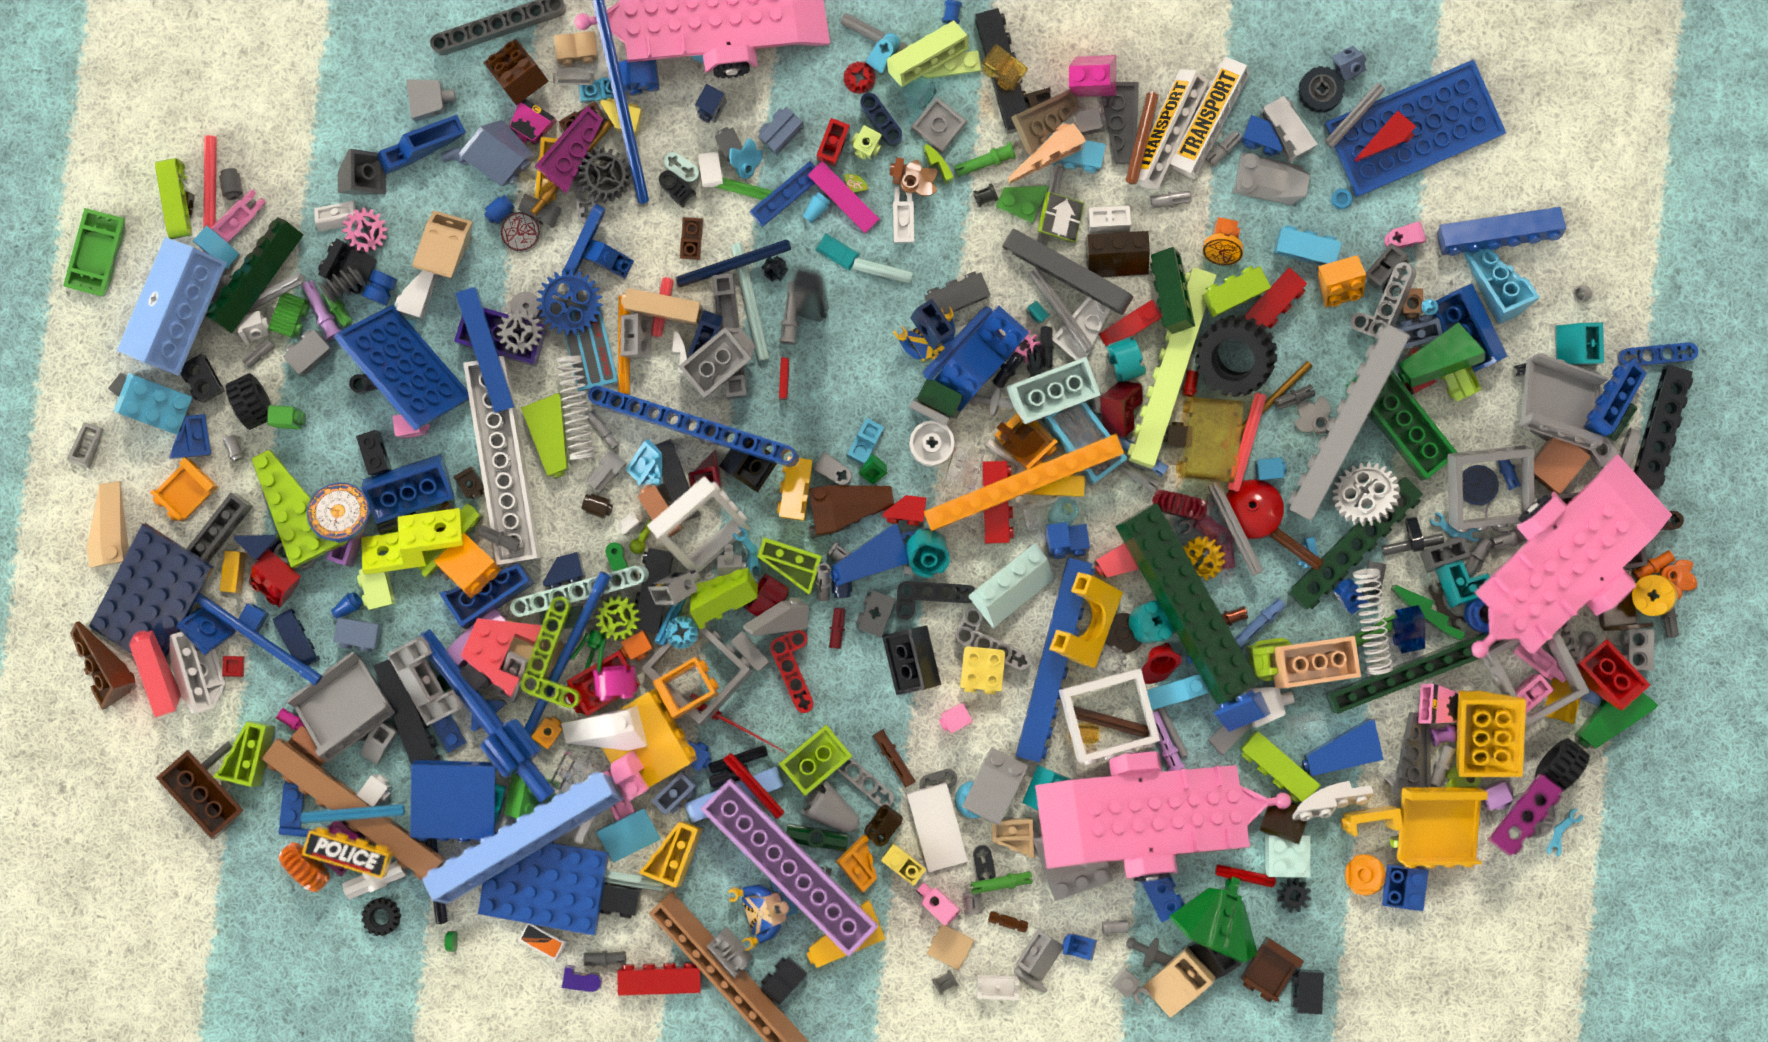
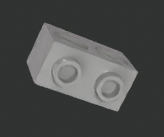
(636, 336)
(1643, 649)

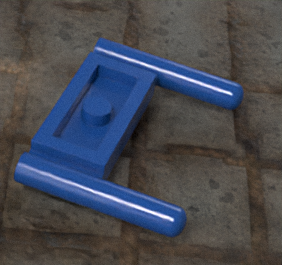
(291, 811)

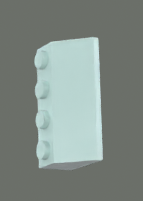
(1053, 390)
(1012, 585)

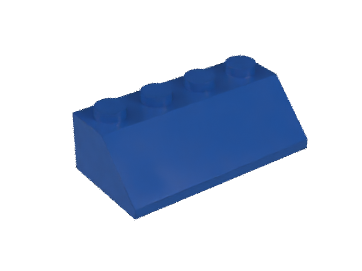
(1466, 308)
(408, 488)

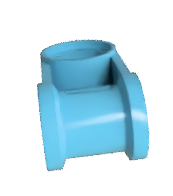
(884, 49)

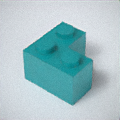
(1457, 585)

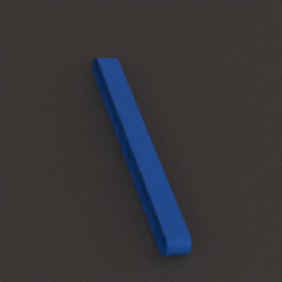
(684, 421)

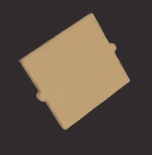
(950, 946)

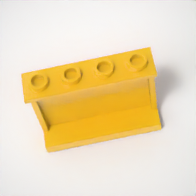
(666, 741)
(1440, 826)

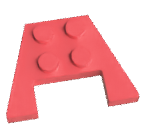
(489, 645)

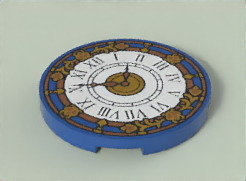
(338, 512)

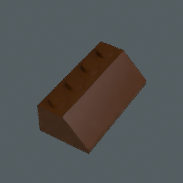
(200, 794)

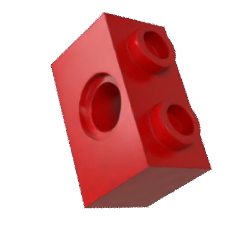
(833, 142)

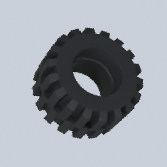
(248, 400)
(1563, 763)

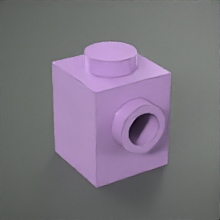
(1498, 795)

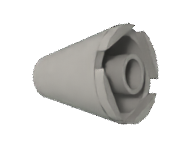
(830, 809)

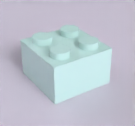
(1286, 857)

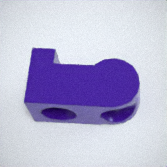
(581, 981)

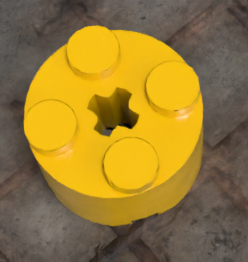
(1648, 585)

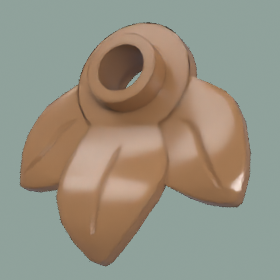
(921, 178)

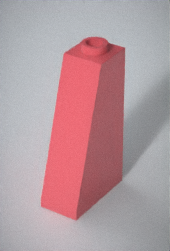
(1115, 562)
(155, 673)

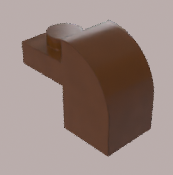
(1022, 442)

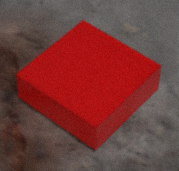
(233, 666)

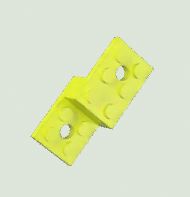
(414, 537)

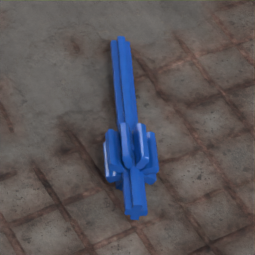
(507, 745)

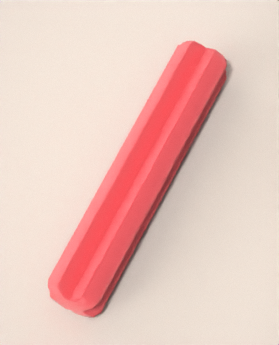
(658, 323)

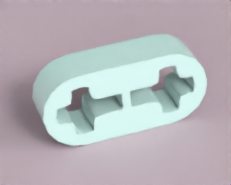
(684, 164)

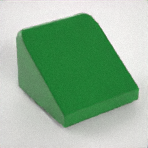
(873, 469)

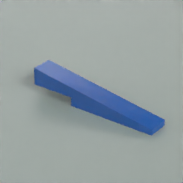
(485, 349)

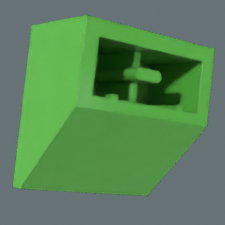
(521, 799)

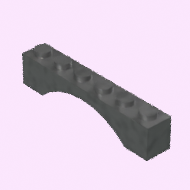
(727, 308)

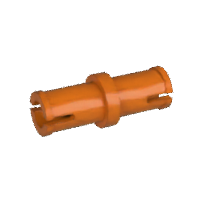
(1654, 565)

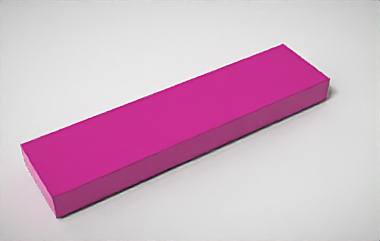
(843, 197)

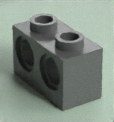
(1382, 269)

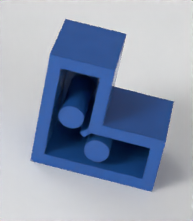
(1066, 540)

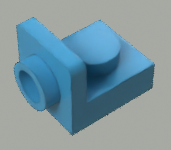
(1310, 544)

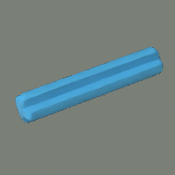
(673, 611)

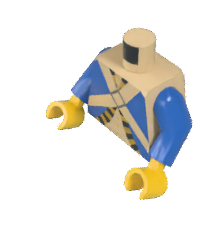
(763, 910)

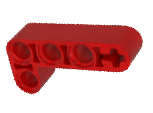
(795, 673)

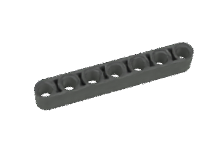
(488, 23)
(1068, 271)

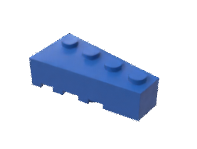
(493, 595)

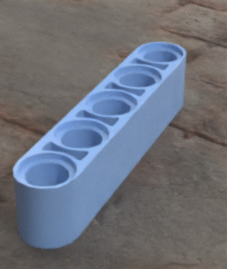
(767, 779)

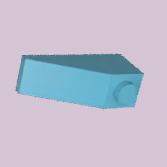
(1176, 691)

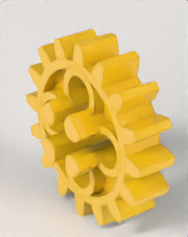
(1200, 546)

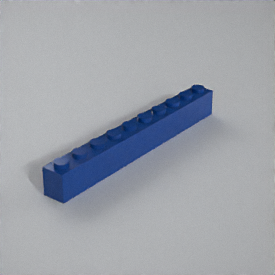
(1052, 667)

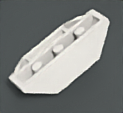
(196, 674)

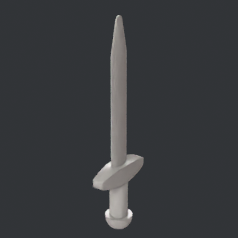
(994, 401)

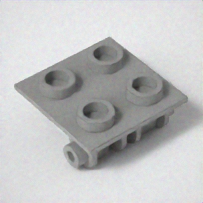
(730, 951)

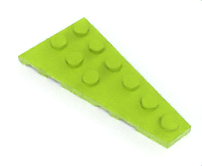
(289, 510)

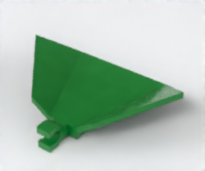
(1218, 922)

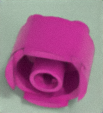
(615, 681)

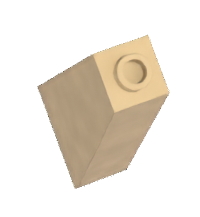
(662, 306)

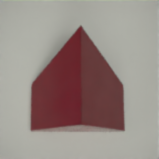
(709, 469)

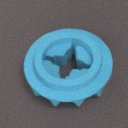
(689, 636)

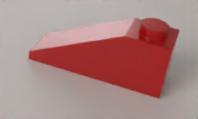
(1391, 135)
(1132, 323)

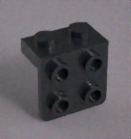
(340, 257)

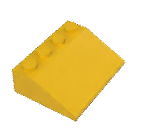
(1490, 735)

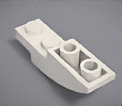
(1326, 800)

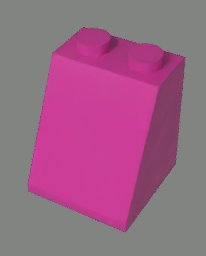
(1093, 76)

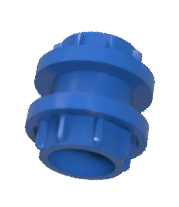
(1472, 617)

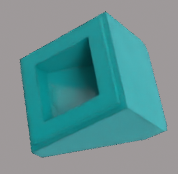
(1037, 312)

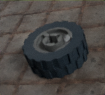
(1313, 98)

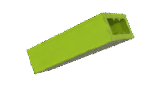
(548, 431)

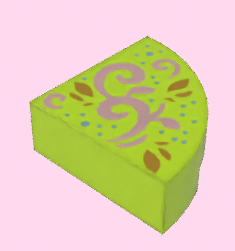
(855, 183)

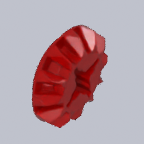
(864, 85)

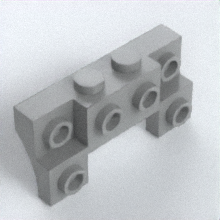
(421, 682)

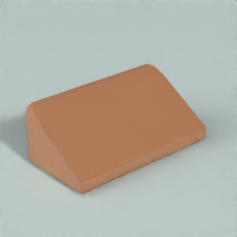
(304, 743)

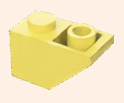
(635, 113)
(903, 864)

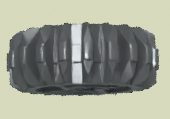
(610, 179)

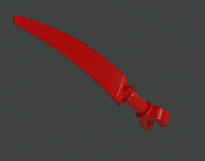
(718, 715)

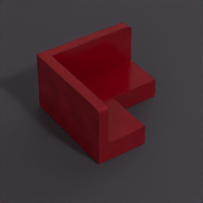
(1118, 407)

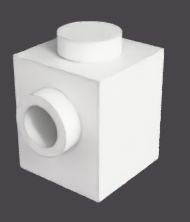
(375, 790)

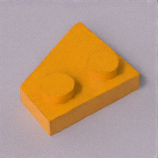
(858, 864)

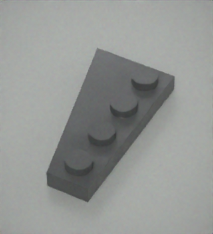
(1415, 756)

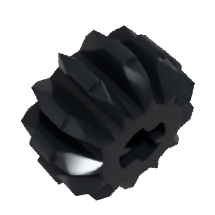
(1298, 887)

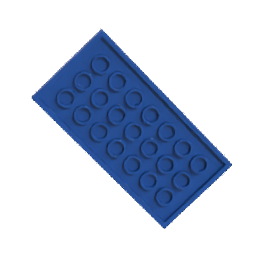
(1449, 115)

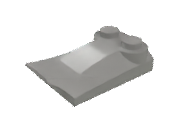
(1270, 179)
(718, 360)

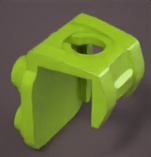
(1260, 657)

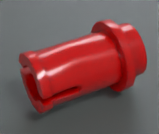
(1190, 383)

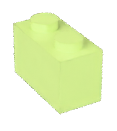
(376, 589)

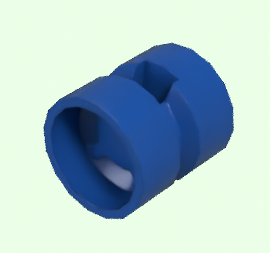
(379, 287)

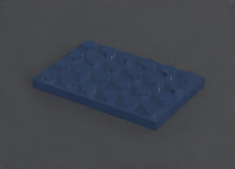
(151, 590)

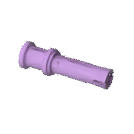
(325, 319)
(1171, 751)

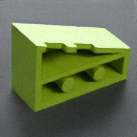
(1235, 290)
(791, 562)
(721, 595)
(245, 761)

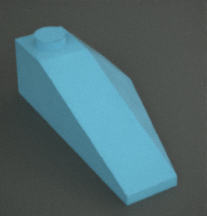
(1501, 287)

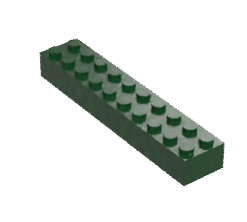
(1187, 604)

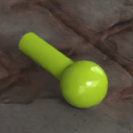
(638, 545)

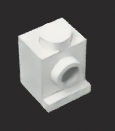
(253, 327)

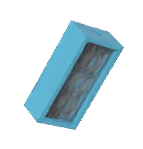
(1077, 428)

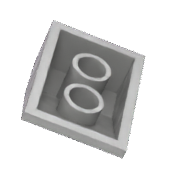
(995, 786)

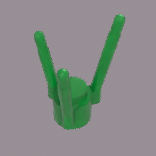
(594, 640)

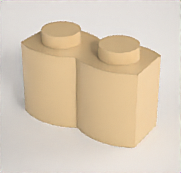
(576, 48)

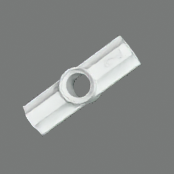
(368, 883)

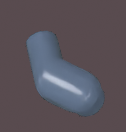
(453, 154)

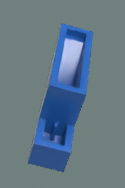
(420, 143)

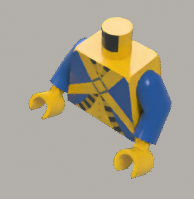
(916, 344)

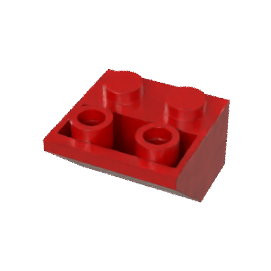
(273, 579)

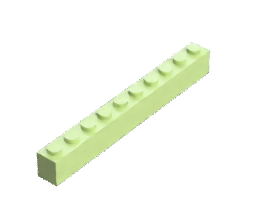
(1168, 377)

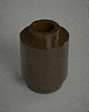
(597, 505)

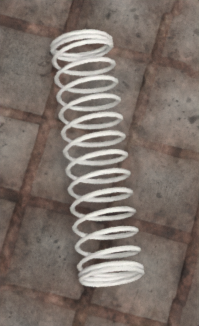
(575, 359)
(1369, 573)

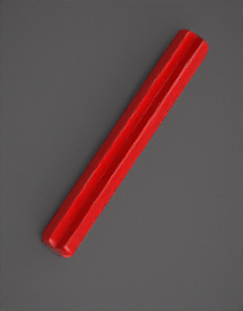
(753, 785)

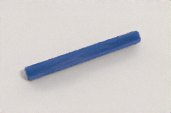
(964, 335)

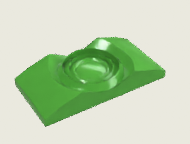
(94, 252)

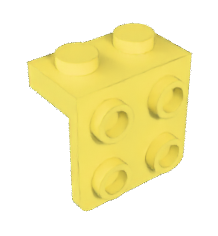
(982, 670)

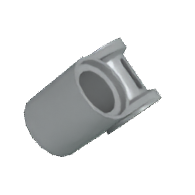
(830, 468)

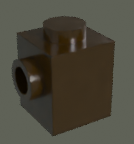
(1175, 435)

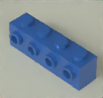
(1615, 399)
(1163, 897)

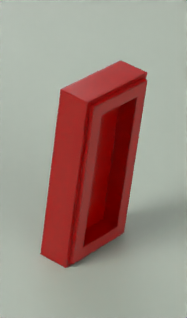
(784, 378)

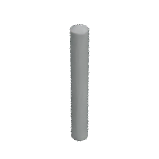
(1172, 732)

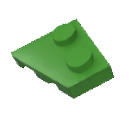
(1022, 201)

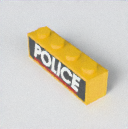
(347, 852)

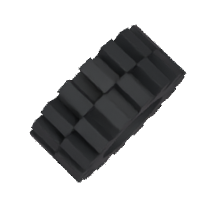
(372, 925)

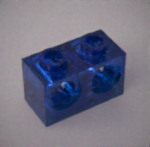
(1409, 629)

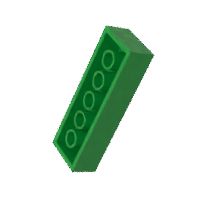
(1409, 428)

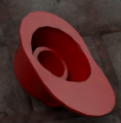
(1160, 664)

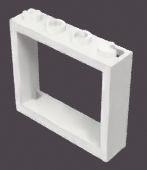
(683, 509)
(1128, 747)

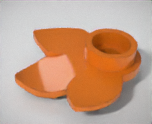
(1681, 576)

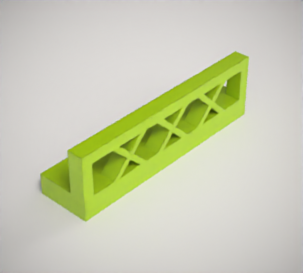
(469, 519)

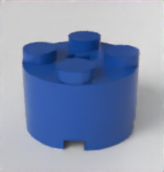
(639, 76)

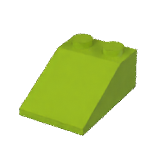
(814, 760)

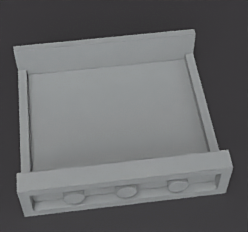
(1559, 399)
(341, 706)

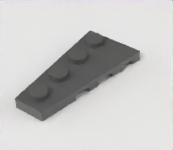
(1122, 119)

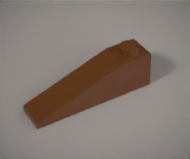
(846, 504)
(109, 673)

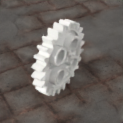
(1366, 494)

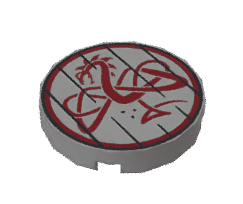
(520, 232)

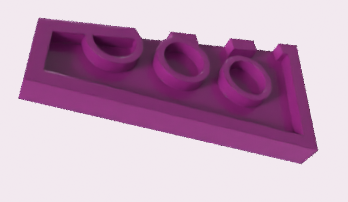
(565, 155)

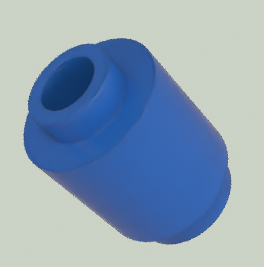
(498, 209)

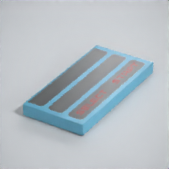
(595, 353)

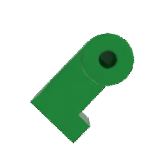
(615, 554)

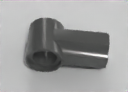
(548, 214)
(1381, 567)

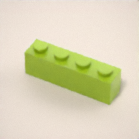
(1278, 766)

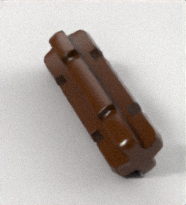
(1008, 921)

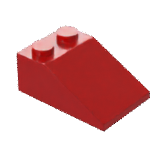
(1612, 676)

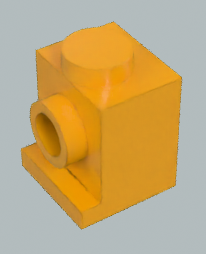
(548, 740)

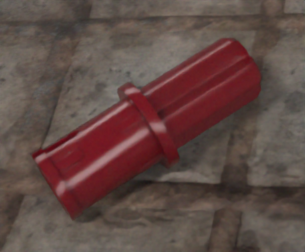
(837, 628)

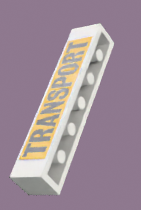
(1209, 117)
(1170, 126)

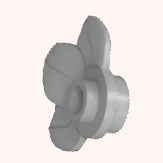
(1311, 413)

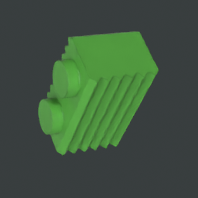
(289, 315)
(285, 417)

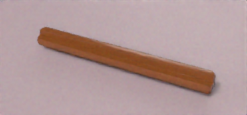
(1141, 138)

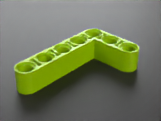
(547, 656)

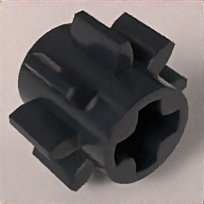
(774, 268)

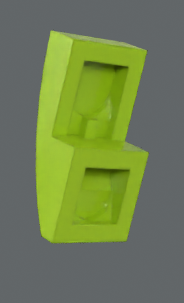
(935, 159)

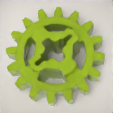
(613, 626)

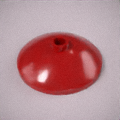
(1268, 513)

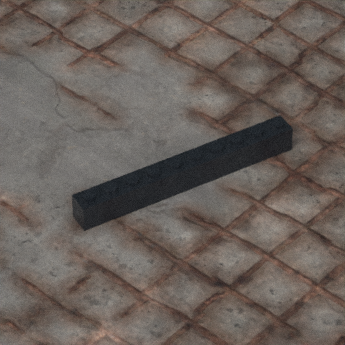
(809, 294)

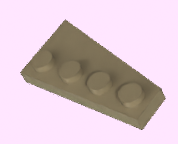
(1041, 120)

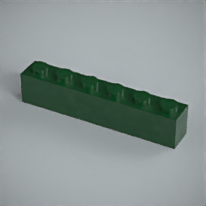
(254, 274)

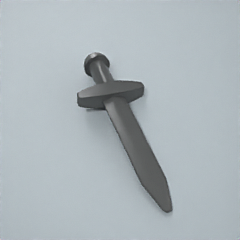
(1150, 952)

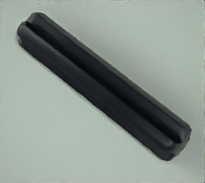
(743, 757)

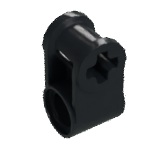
(677, 189)

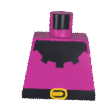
(531, 122)

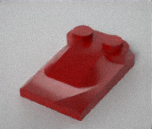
(585, 685)

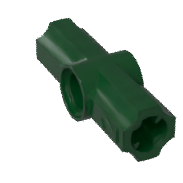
(830, 839)

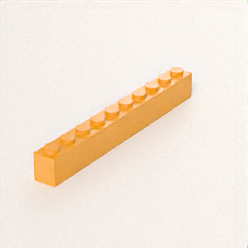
(1024, 482)

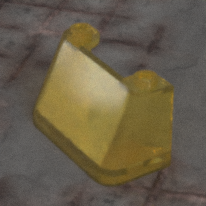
(1211, 440)

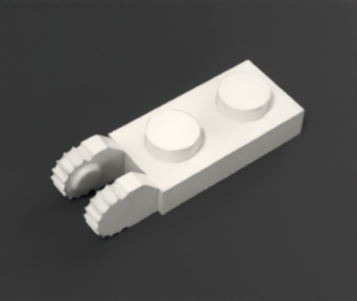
(903, 218)

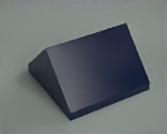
(258, 545)

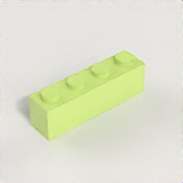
(927, 53)

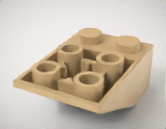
(443, 244)
(1179, 982)

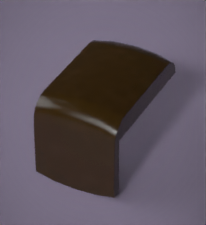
(1622, 616)

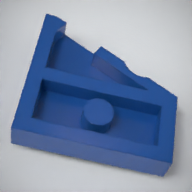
(191, 438)

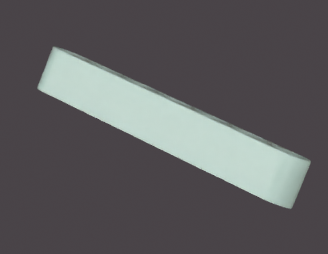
(569, 591)

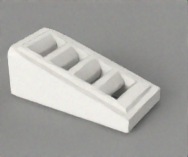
(630, 524)

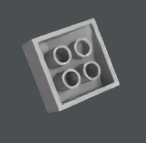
(1075, 878)

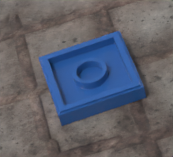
(205, 630)

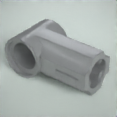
(608, 468)

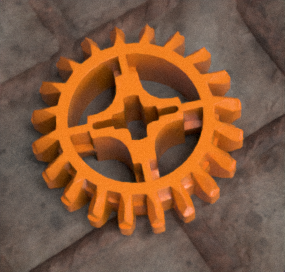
(304, 869)

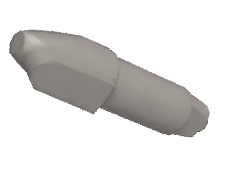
(1026, 977)

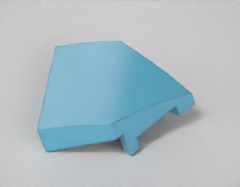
(646, 464)

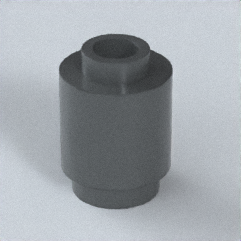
(230, 183)

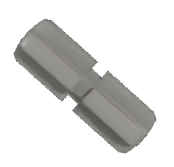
(255, 355)

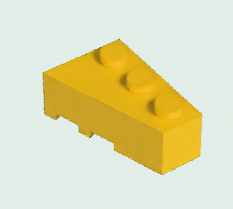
(795, 490)
(674, 856)

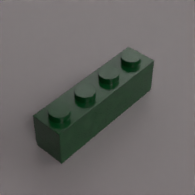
(1172, 290)

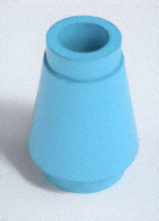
(816, 207)

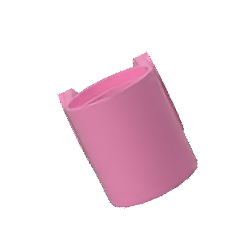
(1407, 235)

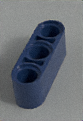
(879, 110)
(294, 637)

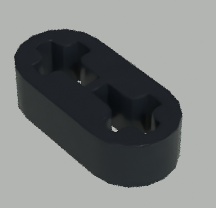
(1414, 534)
(979, 865)

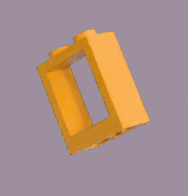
(668, 698)

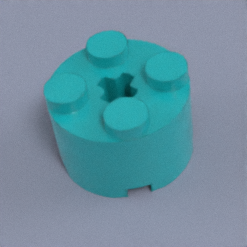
(1126, 359)
(927, 553)
(1150, 623)

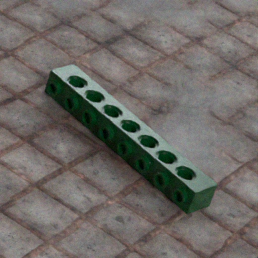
(1300, 591)

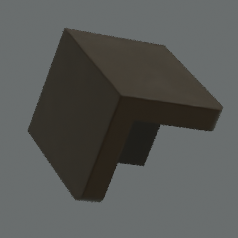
(1038, 97)

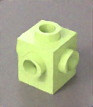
(869, 136)

